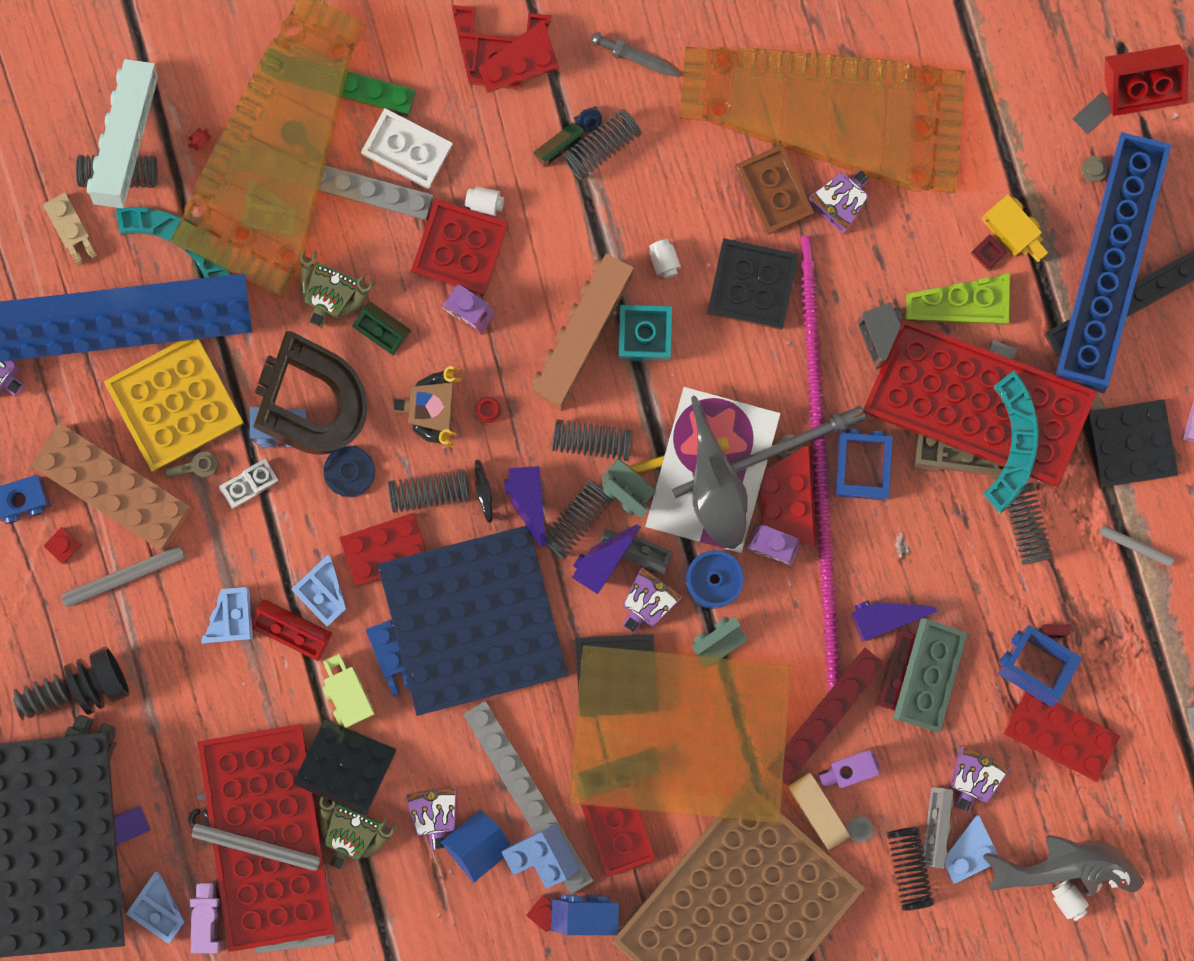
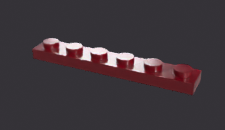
(829, 712)

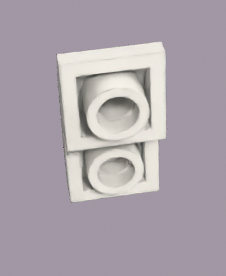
(248, 484)

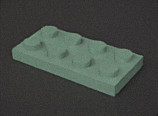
(930, 675)

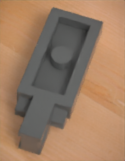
(644, 553)

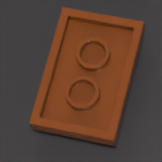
(774, 189)

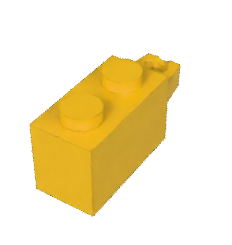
(1015, 228)

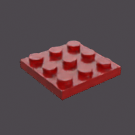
(459, 247)

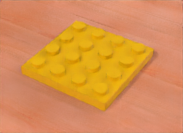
(173, 403)

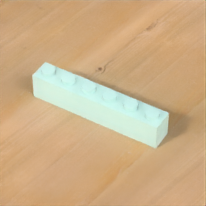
(123, 134)

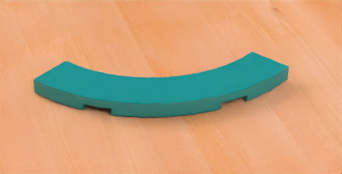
(163, 225)
(1023, 444)

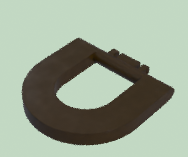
(335, 373)

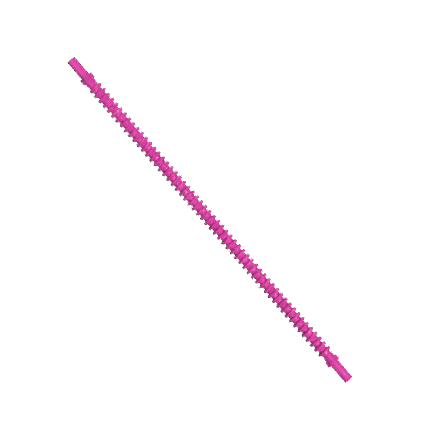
(807, 269)

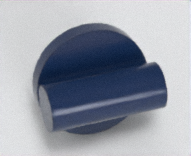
(589, 119)

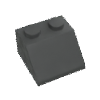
(879, 331)

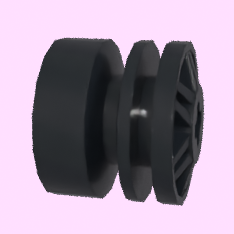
(92, 682)

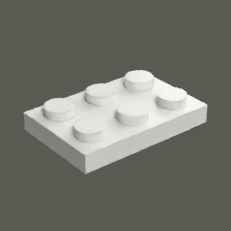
(406, 148)

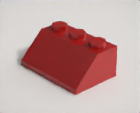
(1147, 79)

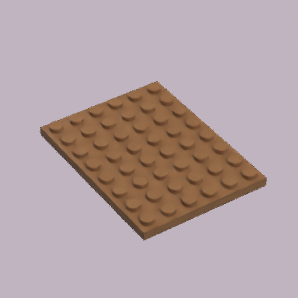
(742, 897)

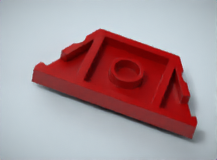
(788, 496)

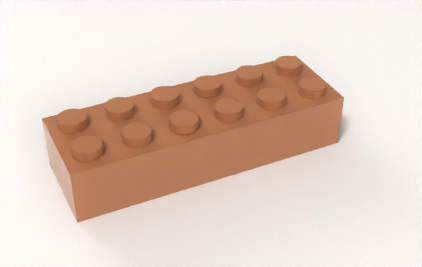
(583, 332)
(111, 487)

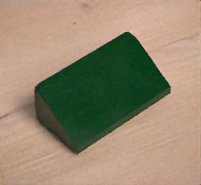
(559, 144)
(381, 328)

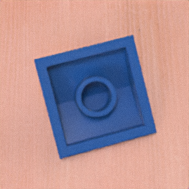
(476, 845)

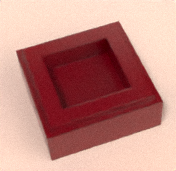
(988, 252)
(1055, 630)

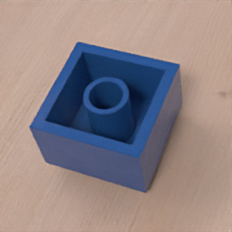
(585, 916)

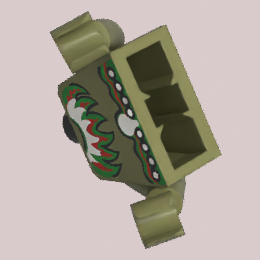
(330, 291)
(351, 833)

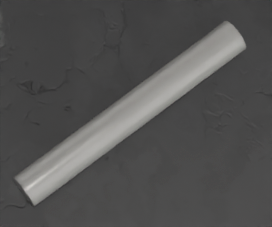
(1136, 546)

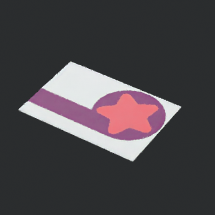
(747, 432)

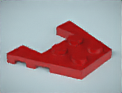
(480, 47)

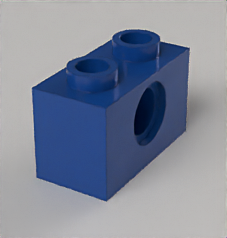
(35, 494)

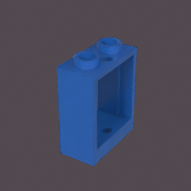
(863, 492)
(1028, 683)

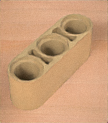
(818, 811)

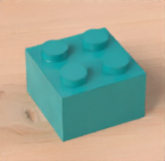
(645, 333)

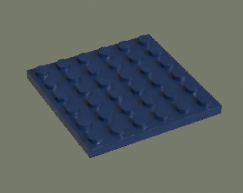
(472, 620)

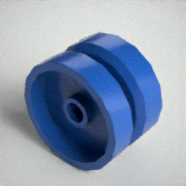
(699, 584)

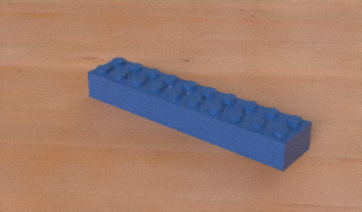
(1113, 261)
(124, 317)

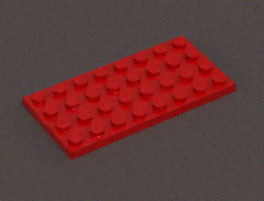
(949, 395)
(254, 796)

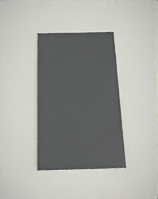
(1093, 113)

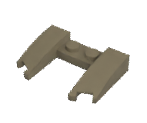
(933, 456)

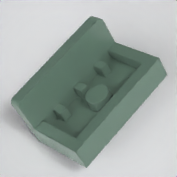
(627, 487)
(721, 641)

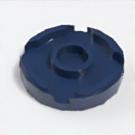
(349, 471)

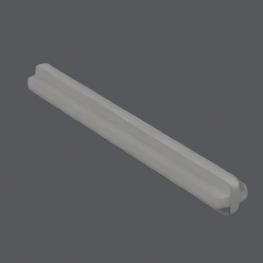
(123, 576)
(256, 847)

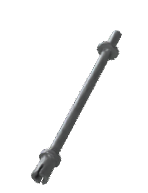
(836, 423)

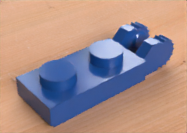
(387, 653)

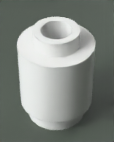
(484, 200)
(664, 259)
(1070, 900)

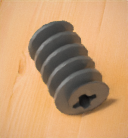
(42, 697)

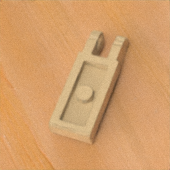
(69, 226)

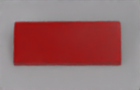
(290, 629)

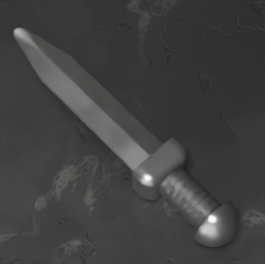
(620, 49)

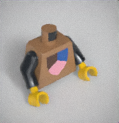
(431, 406)

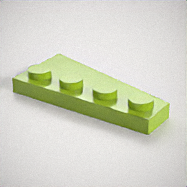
(969, 302)

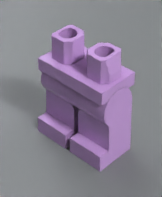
(205, 920)

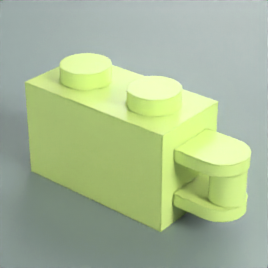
(347, 693)

